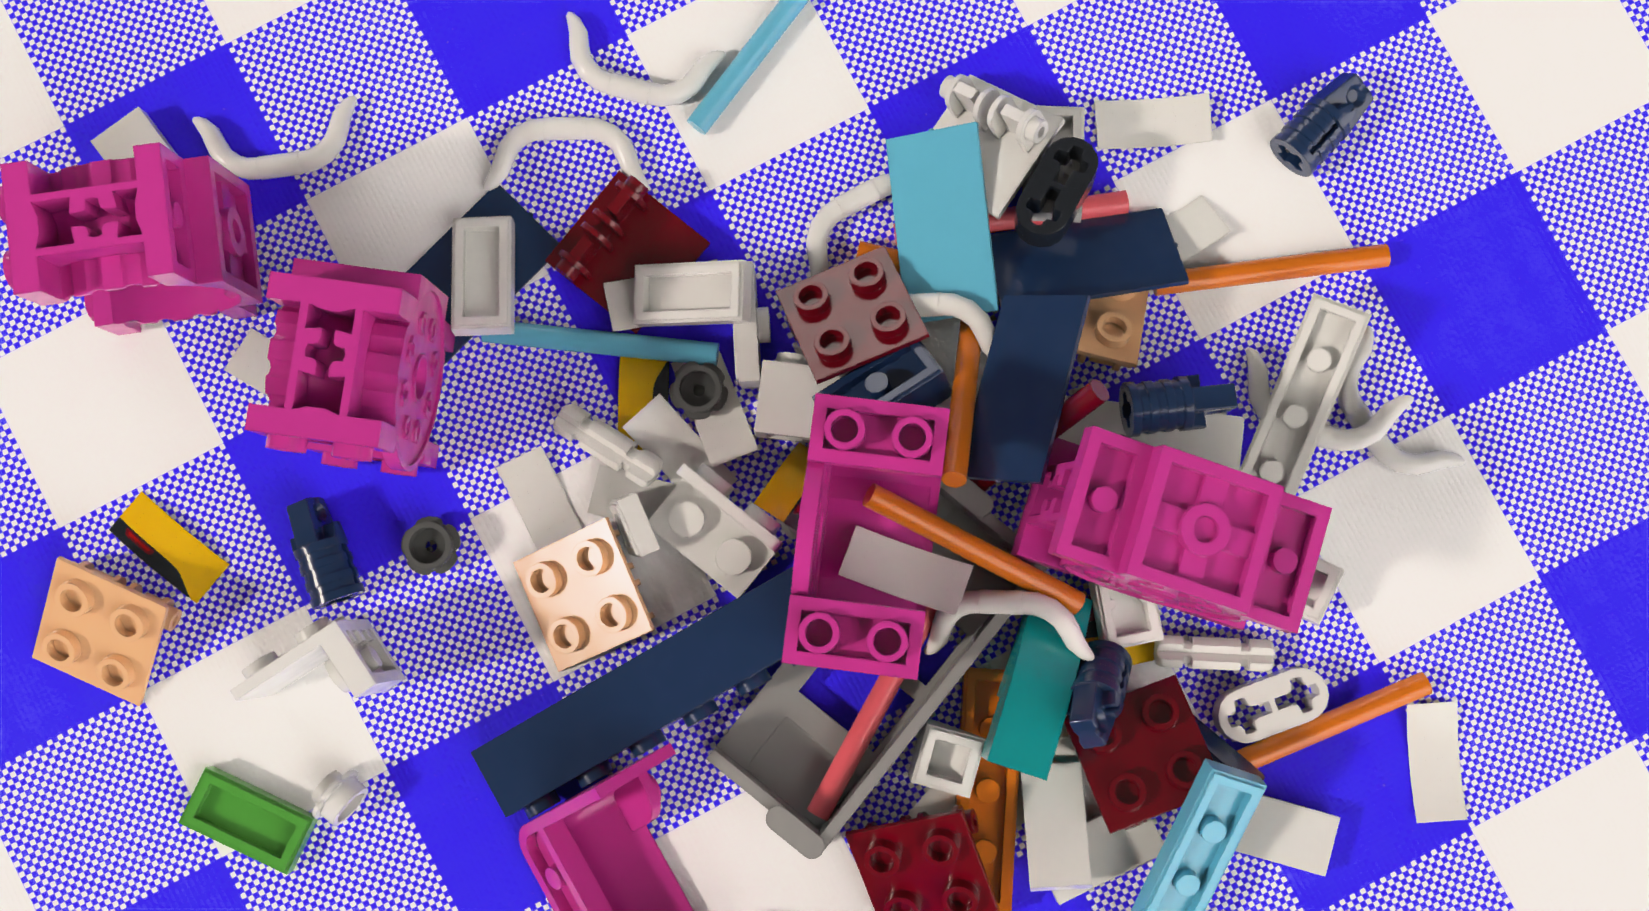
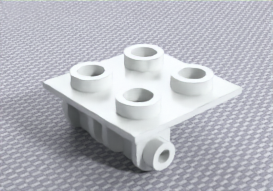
(1010, 133)

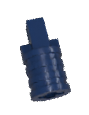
(1321, 124)
(1172, 404)
(322, 554)
(1099, 692)

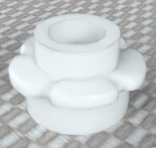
(338, 796)

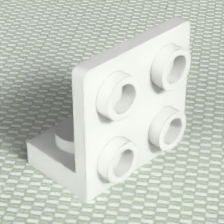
(714, 531)
(350, 653)

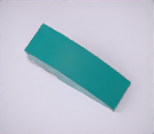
(1033, 697)

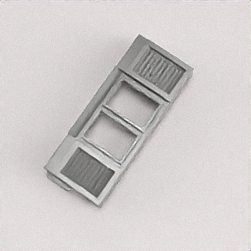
(788, 743)

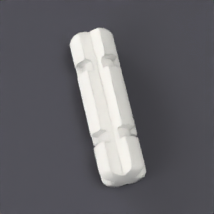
(608, 445)
(1214, 653)

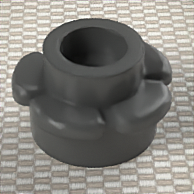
(687, 378)
(415, 542)

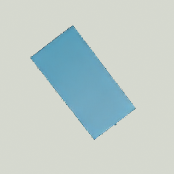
(942, 214)

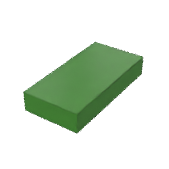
(248, 819)

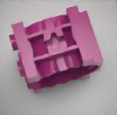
(132, 238)
(354, 366)
(850, 448)
(1174, 531)

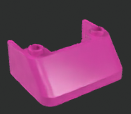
(599, 849)

